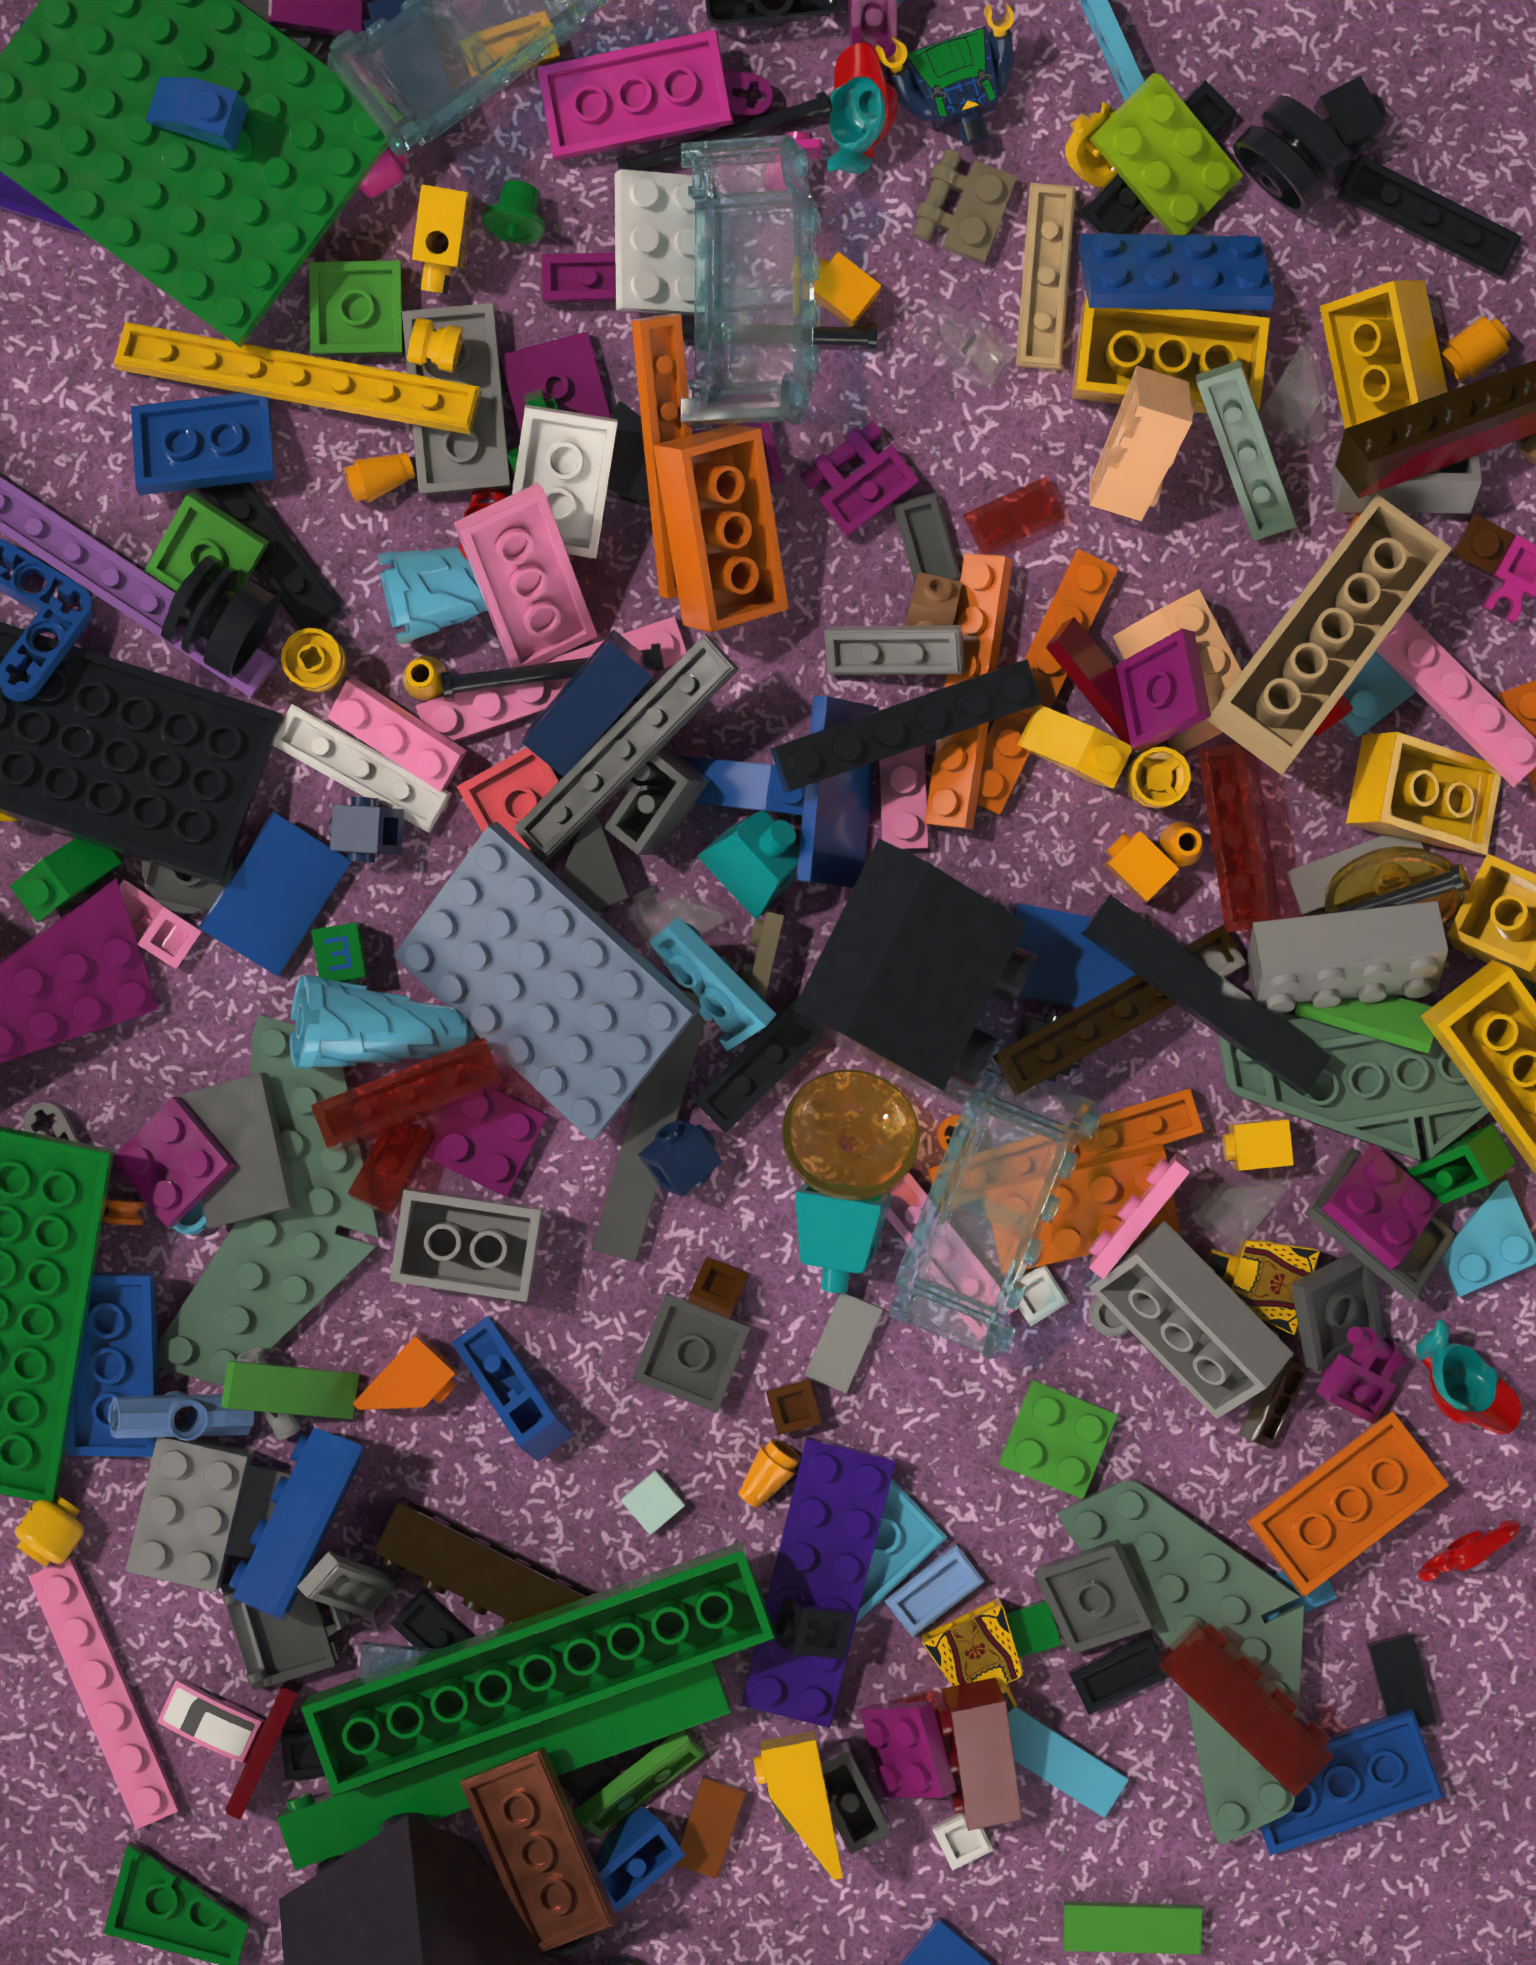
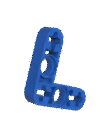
(49, 619)

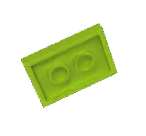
(1166, 156)

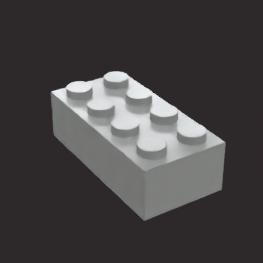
(1347, 956)
(1192, 1321)

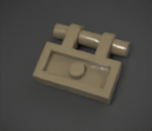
(977, 213)

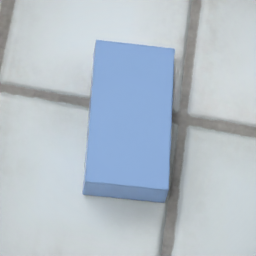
(934, 1590)

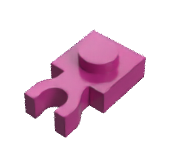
(1517, 576)

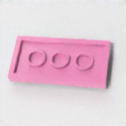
(526, 578)

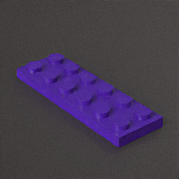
(820, 1564)

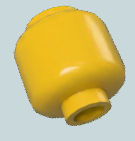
(49, 1531)

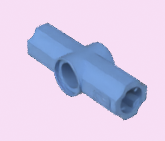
(154, 1416)

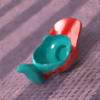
(861, 108)
(1465, 1385)

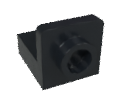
(812, 1629)

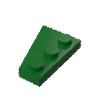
(173, 1913)

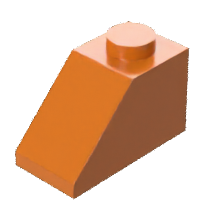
(411, 1379)

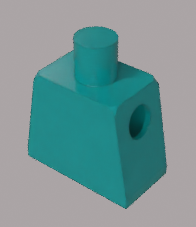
(754, 861)
(838, 1234)

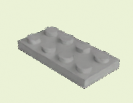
(451, 459)

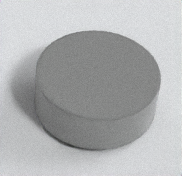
(1105, 1320)

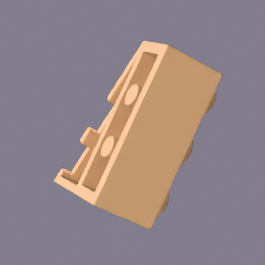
(1142, 444)

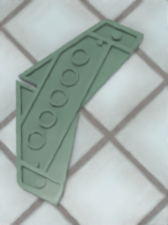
(1368, 1088)
(284, 1261)
(1200, 1577)

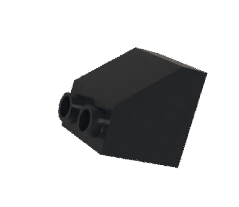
(914, 971)
(405, 1901)

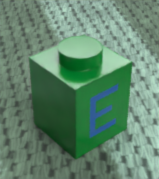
(341, 953)

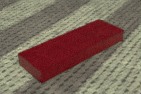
(1091, 673)
(262, 1749)

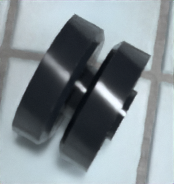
(1292, 154)

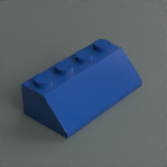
(298, 1523)

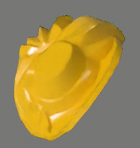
(1082, 153)

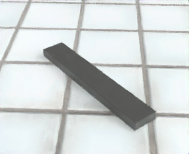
(626, 748)
(654, 1107)

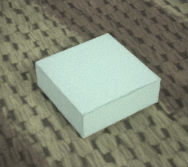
(652, 1502)

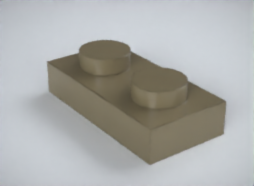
(766, 938)

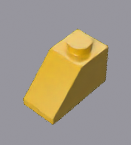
(1075, 746)

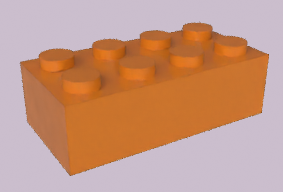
(721, 527)

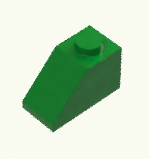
(64, 877)
(1464, 1165)

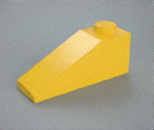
(799, 1790)

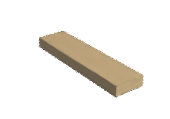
(1045, 276)

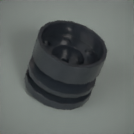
(212, 612)

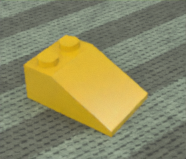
(1423, 793)

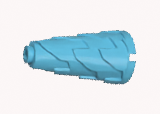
(428, 591)
(352, 1025)

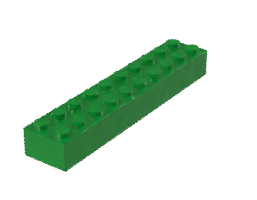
(538, 1668)

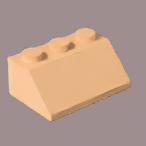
(1215, 655)

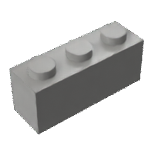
(1440, 491)

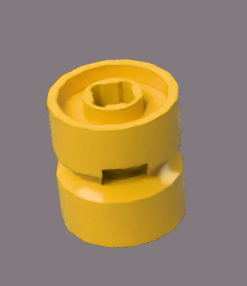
(314, 660)
(1157, 778)

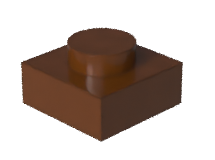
(1482, 545)
(718, 1287)
(793, 1406)

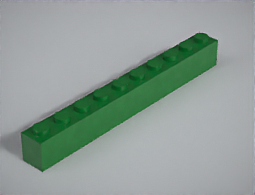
(342, 1822)

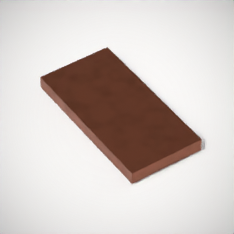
(539, 1849)

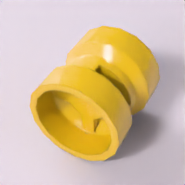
(439, 345)

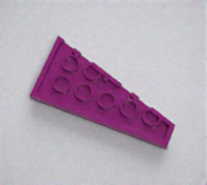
(73, 977)

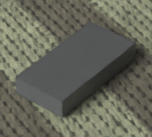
(926, 537)

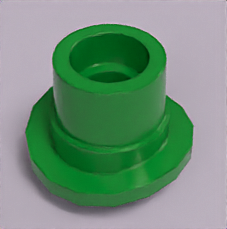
(515, 214)

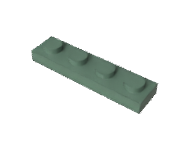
(1246, 450)

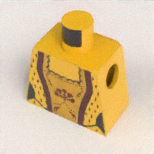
(442, 213)
(1263, 1277)
(977, 1649)

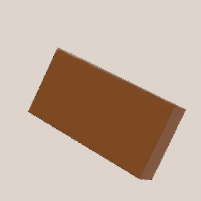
(710, 1826)

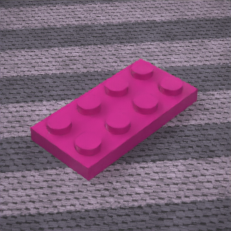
(635, 95)

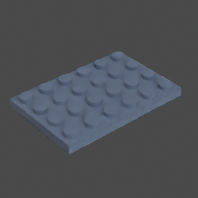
(545, 981)

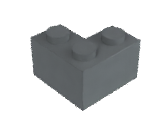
(656, 802)
(851, 1800)

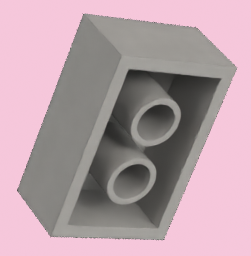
(466, 1244)
(189, 1511)

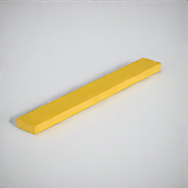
(298, 378)

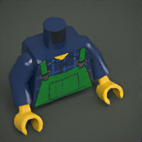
(955, 77)

